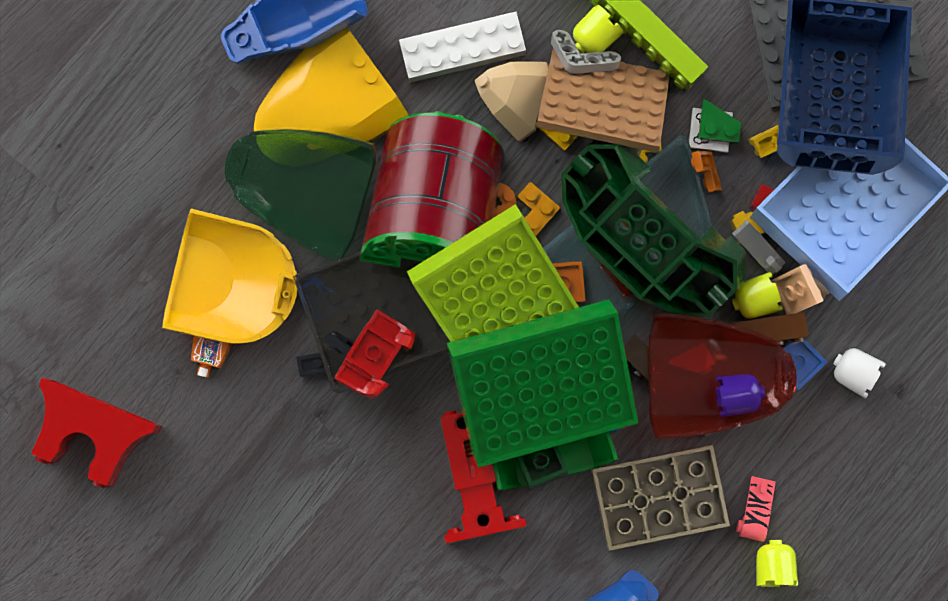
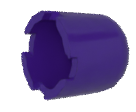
(738, 394)

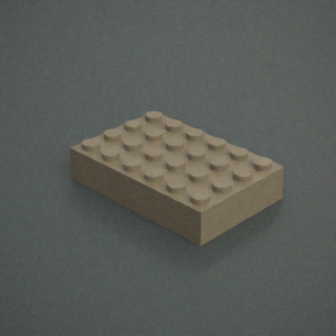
(660, 497)

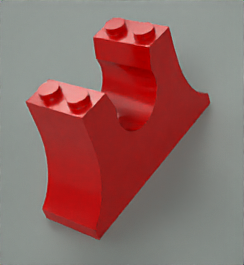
(110, 428)

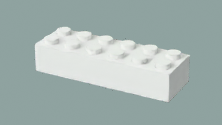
(462, 47)

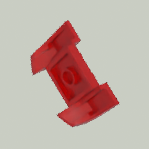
(374, 354)

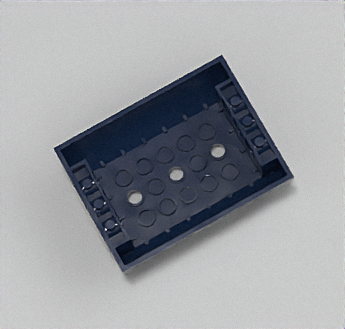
(870, 78)

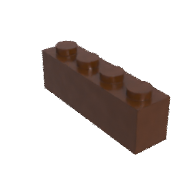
(779, 328)

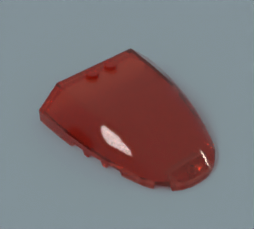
(683, 370)

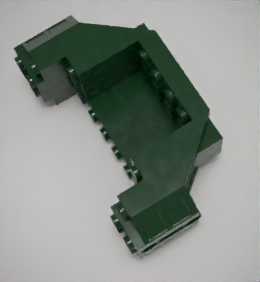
(692, 272)

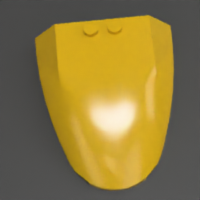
(332, 92)

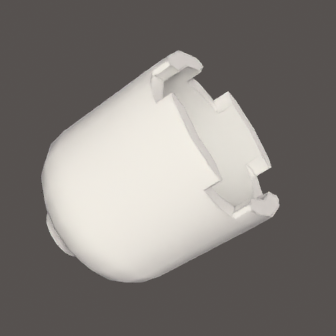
(857, 370)

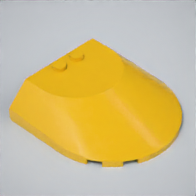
(229, 281)

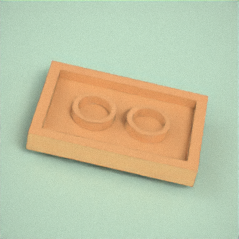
(798, 290)

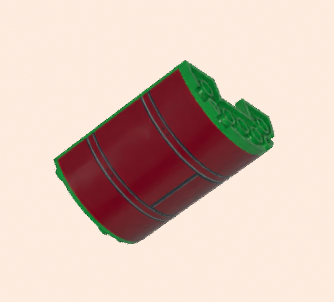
(431, 187)

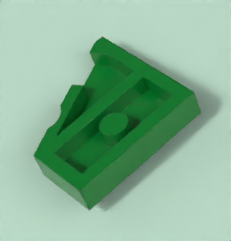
(717, 124)

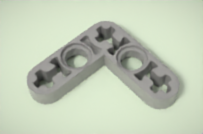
(579, 63)

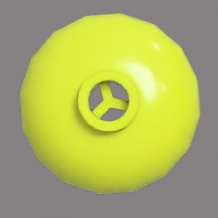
(596, 31)
(757, 297)
(776, 565)

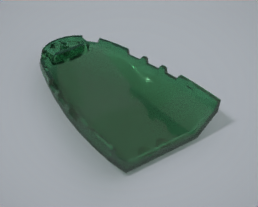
(304, 184)

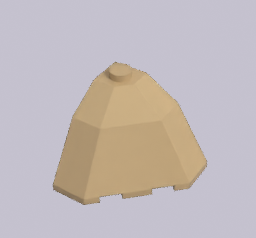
(514, 95)

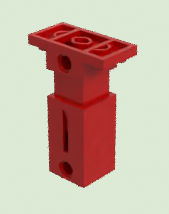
(474, 486)

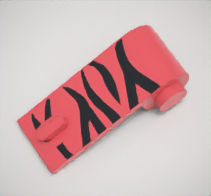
(758, 510)

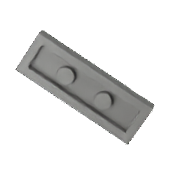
(759, 247)

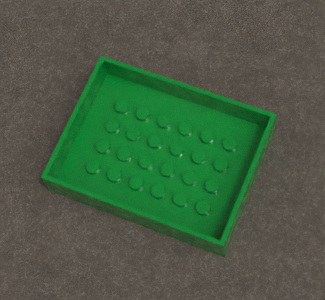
(543, 382)

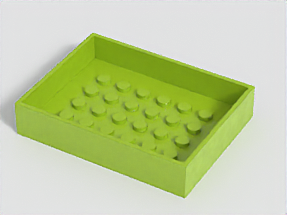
(491, 279)

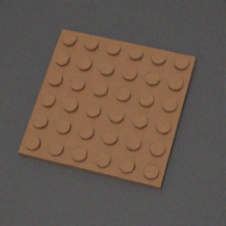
(606, 105)

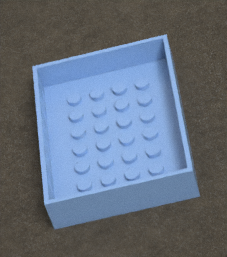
(849, 219)

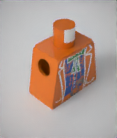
(208, 354)

